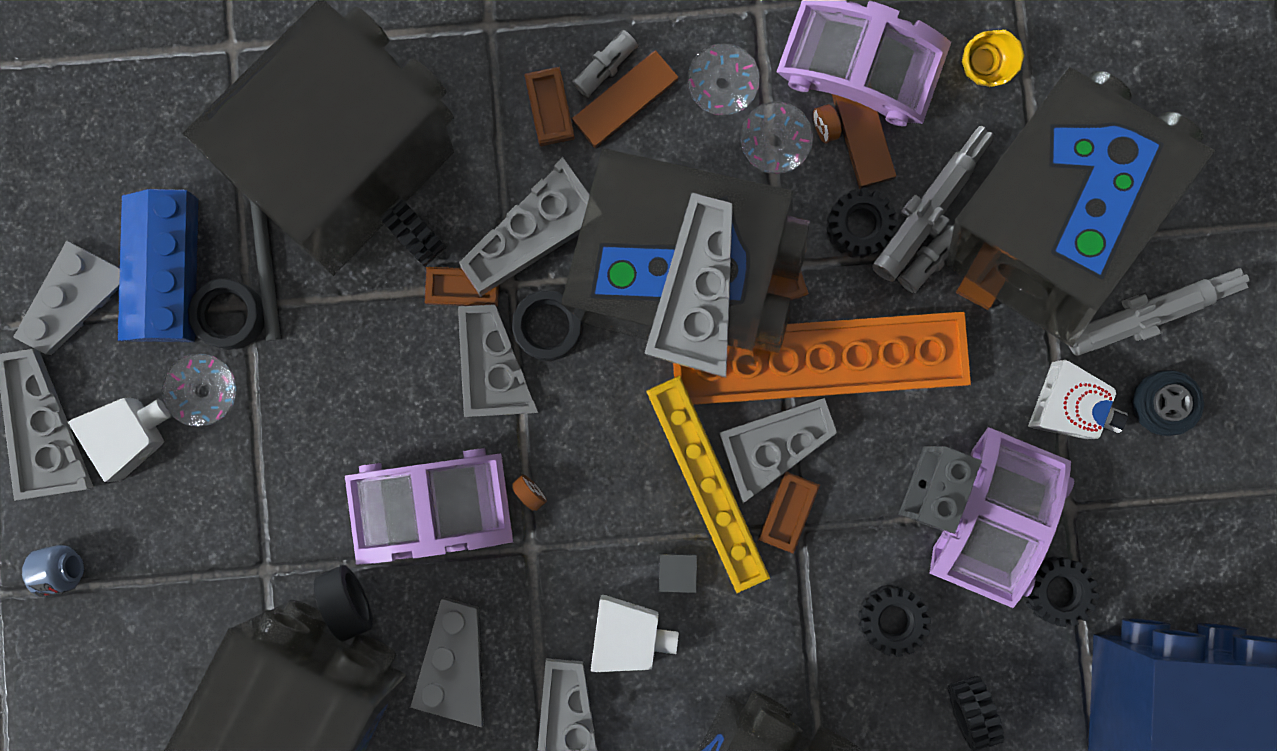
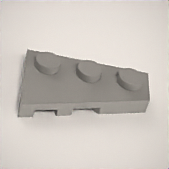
(451, 667)

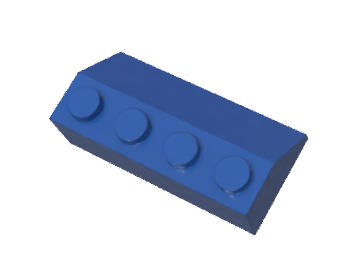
(157, 265)

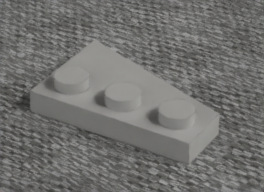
(67, 297)
(488, 366)
(774, 444)

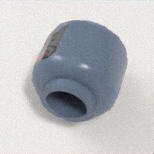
(52, 570)

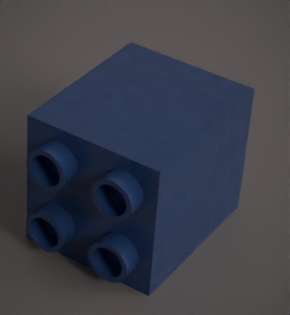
(1183, 689)

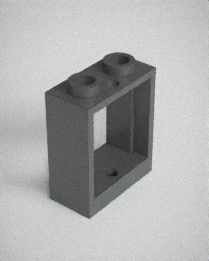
(948, 486)

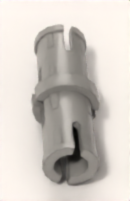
(605, 63)
(928, 260)

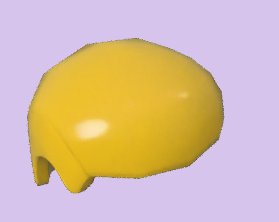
(993, 58)

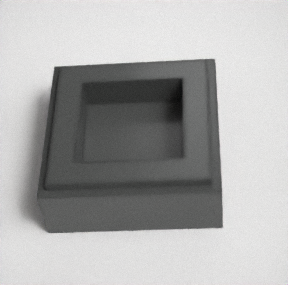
(677, 573)

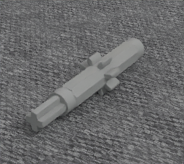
(926, 213)
(1144, 315)

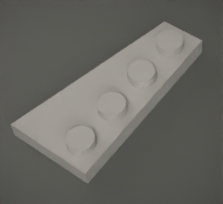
(530, 230)
(695, 298)
(38, 436)
(566, 708)

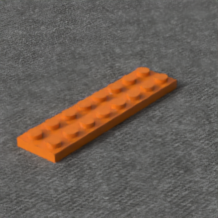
(845, 360)

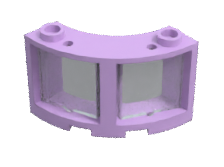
(865, 57)
(426, 505)
(1005, 519)

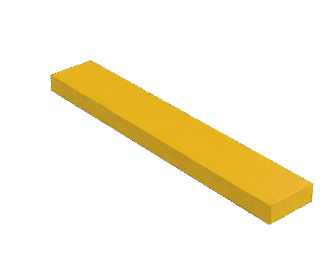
(708, 484)

